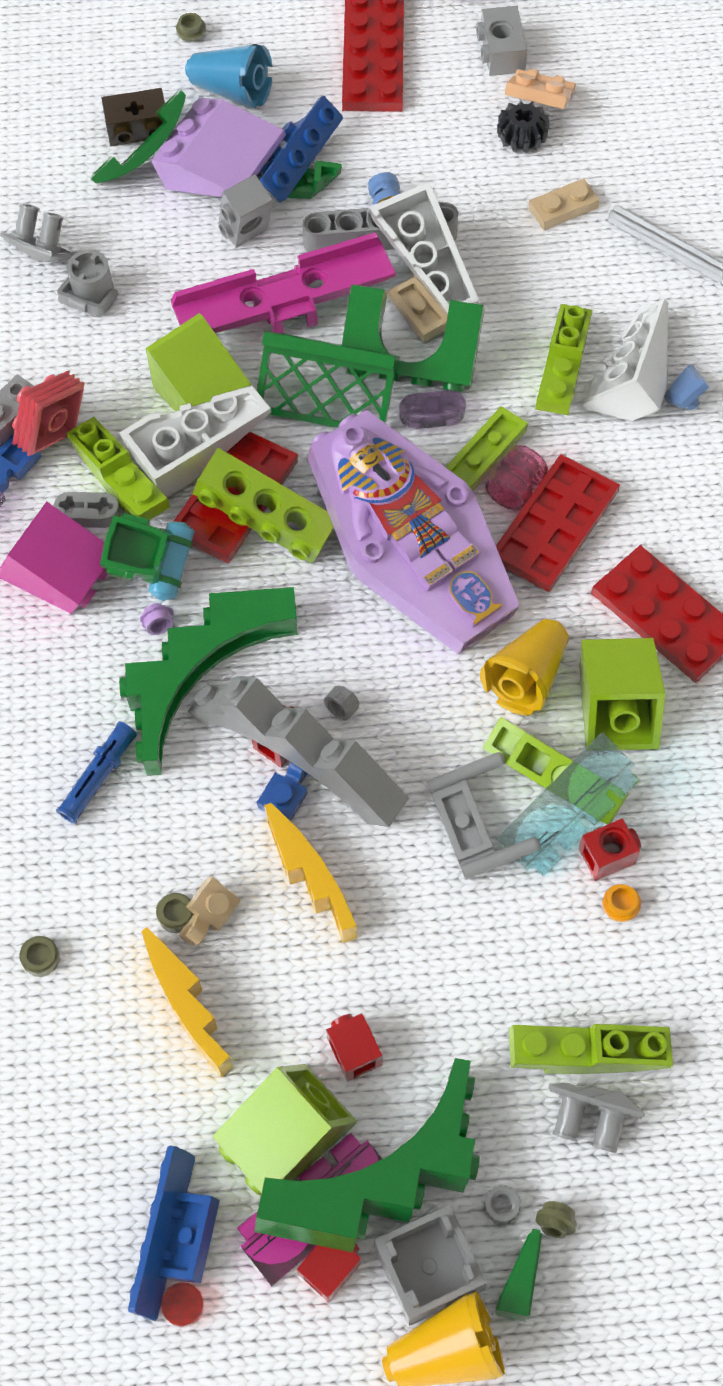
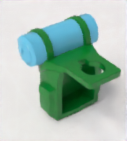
(147, 553)

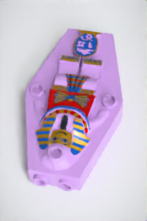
(412, 531)

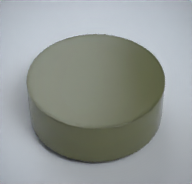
(173, 912)
(39, 956)

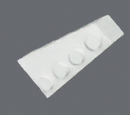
(424, 242)

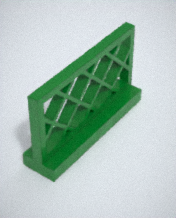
(327, 353)

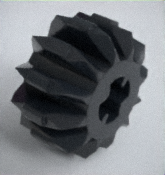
(523, 126)

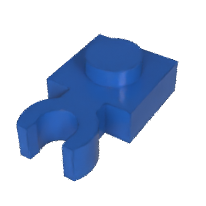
(14, 463)

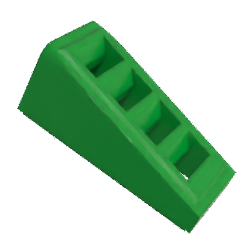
(518, 1292)

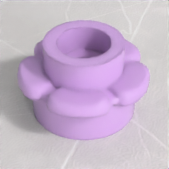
(157, 618)

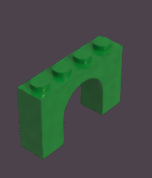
(450, 364)

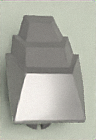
(23, 238)
(614, 1109)

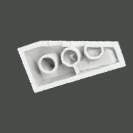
(637, 370)
(179, 444)

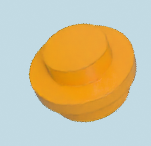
(621, 903)

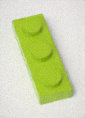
(487, 447)

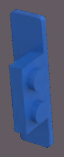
(299, 148)
(175, 1236)

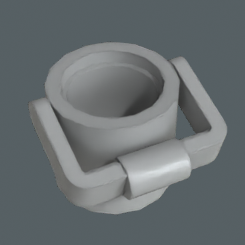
(90, 283)

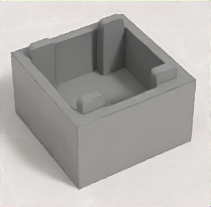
(429, 1264)

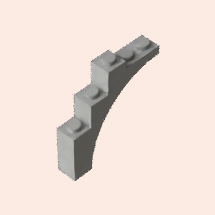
(297, 736)

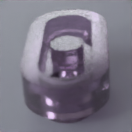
(431, 409)

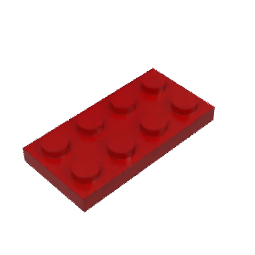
(555, 522)
(213, 528)
(666, 609)

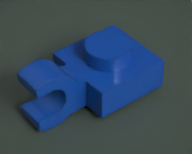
(285, 791)

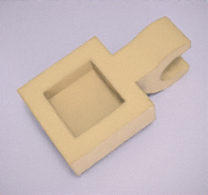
(211, 909)

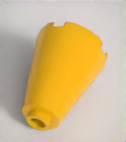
(526, 668)
(447, 1348)

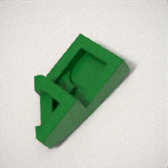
(315, 180)

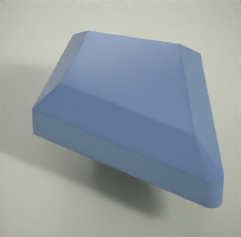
(686, 389)

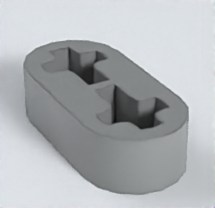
(88, 508)

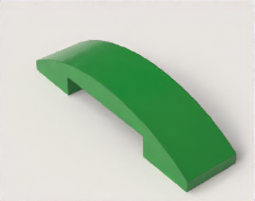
(169, 114)

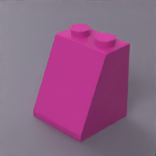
(55, 560)

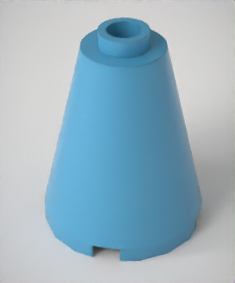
(233, 73)

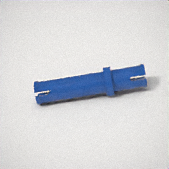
(106, 758)

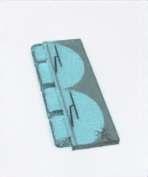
(573, 794)

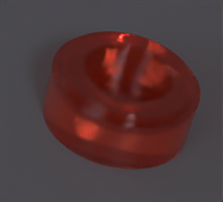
(182, 1305)

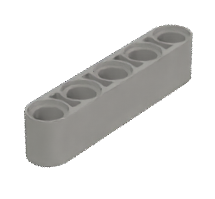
(337, 226)

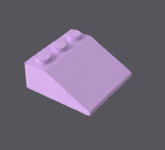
(215, 148)

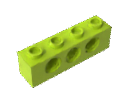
(258, 489)

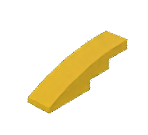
(304, 863)
(181, 990)

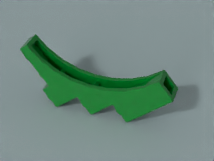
(229, 626)
(334, 1208)

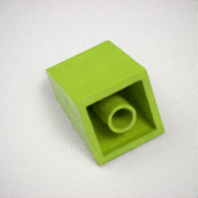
(192, 365)
(622, 692)
(283, 1126)

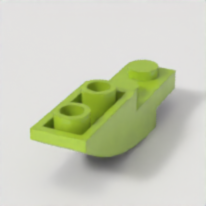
(564, 359)
(116, 471)
(535, 758)
(590, 1050)

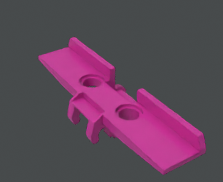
(286, 294)

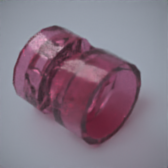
(515, 477)

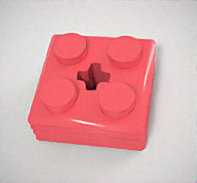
(47, 412)

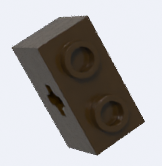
(132, 115)

